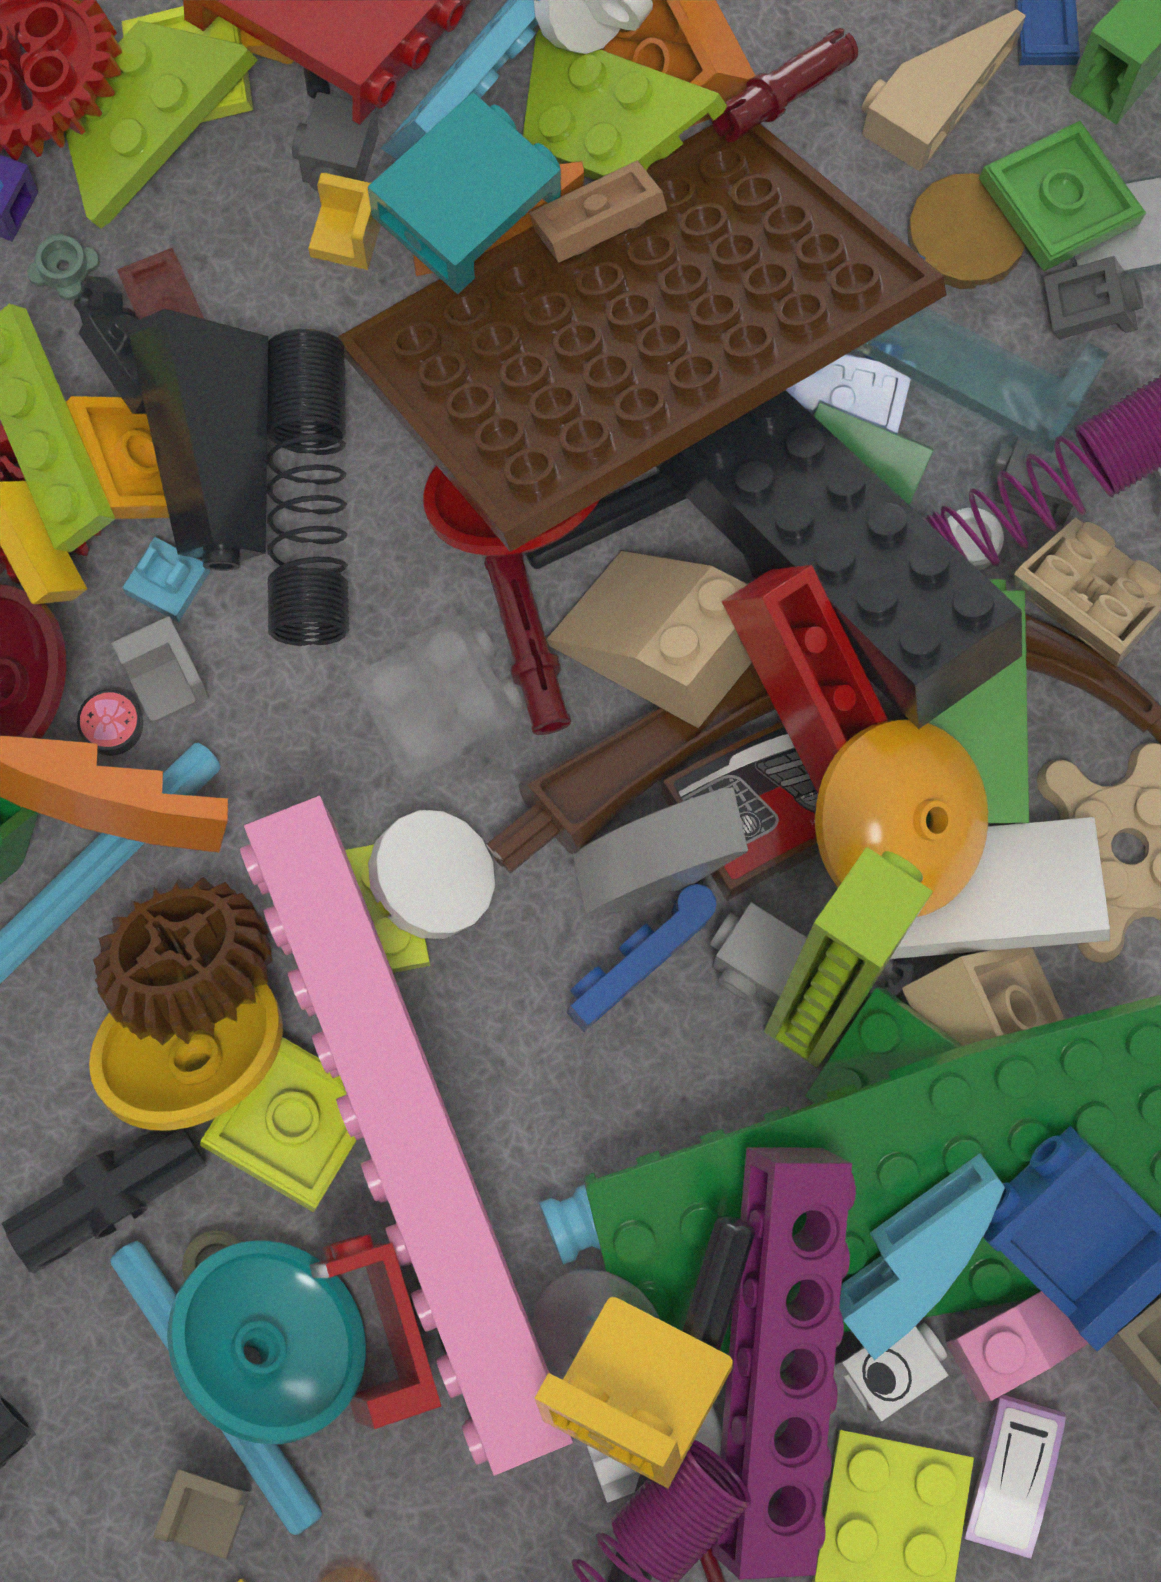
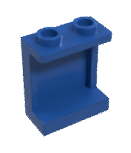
(1080, 1236)

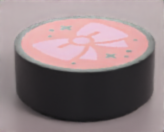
(111, 721)

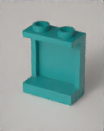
(463, 188)

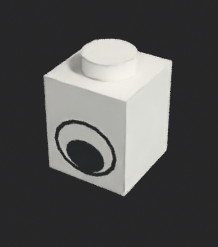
(897, 1374)

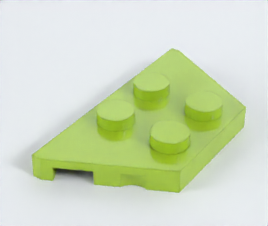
(159, 99)
(608, 109)

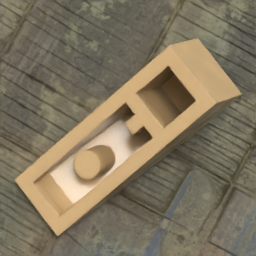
(934, 90)

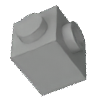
(756, 954)

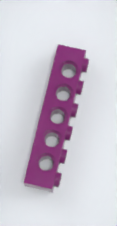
(764, 1329)

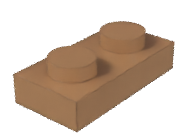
(598, 211)

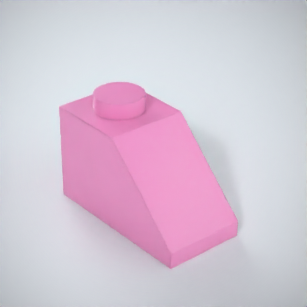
(1014, 1346)

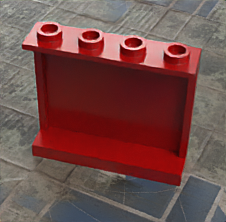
(347, 42)

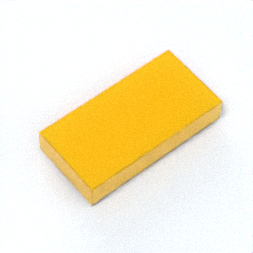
(43, 571)

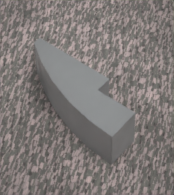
(660, 852)

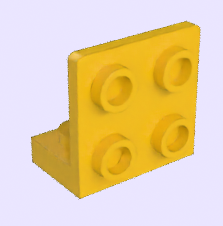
(636, 1391)

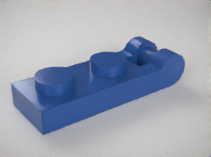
(643, 954)

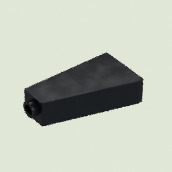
(208, 431)

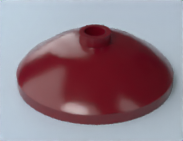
(30, 665)

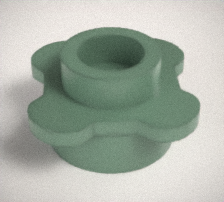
(57, 250)

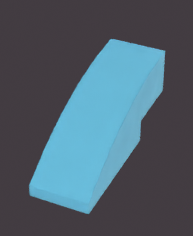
(920, 1257)

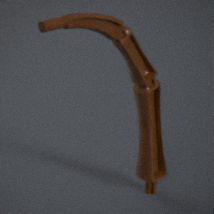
(595, 784)

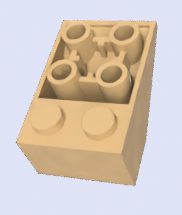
(1093, 589)

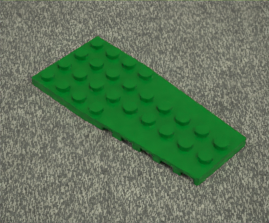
(903, 1140)

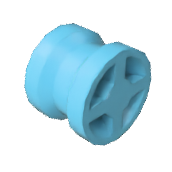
(570, 1224)

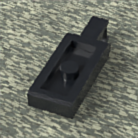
(107, 337)

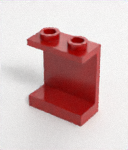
(415, 1388)

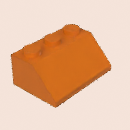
(688, 43)

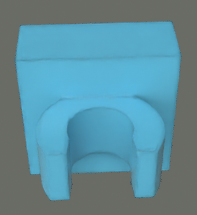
(166, 579)

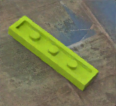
(47, 438)

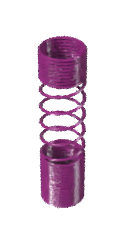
(1119, 448)
(674, 1525)

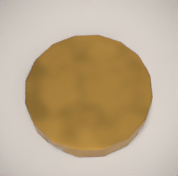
(964, 232)

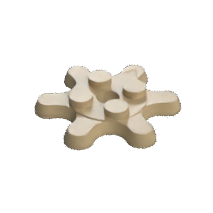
(1125, 807)

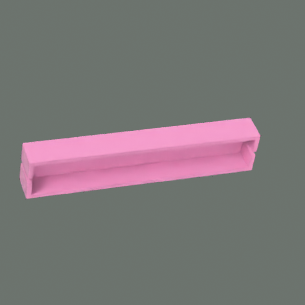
(407, 1131)

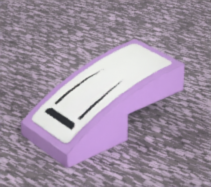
(1015, 1476)

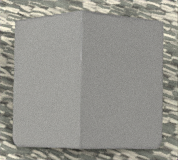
(160, 670)

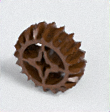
(183, 961)

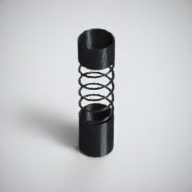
(306, 386)

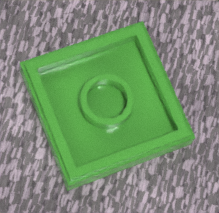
(1062, 195)

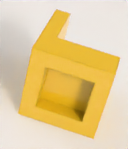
(344, 225)

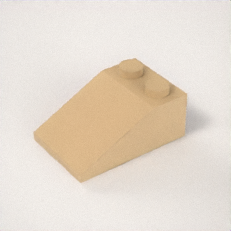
(659, 632)

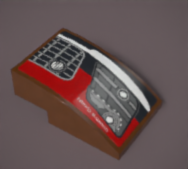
(772, 799)

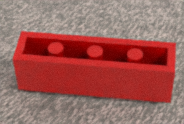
(804, 663)

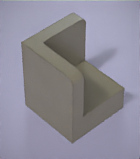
(202, 1513)

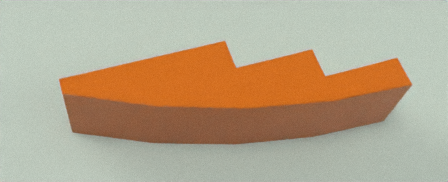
(123, 802)

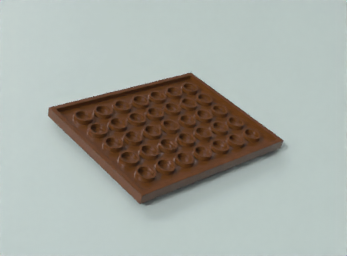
(600, 366)

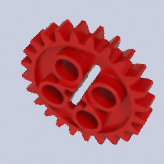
(64, 67)

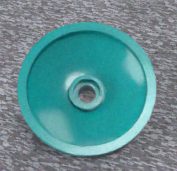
(299, 1325)

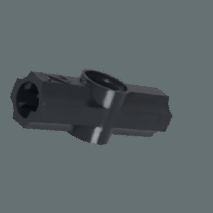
(101, 1195)

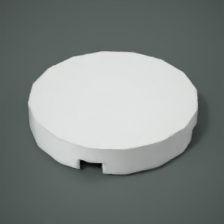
(431, 874)

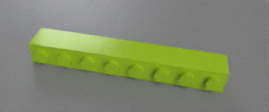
(847, 952)

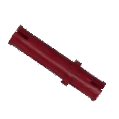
(771, 92)
(534, 664)

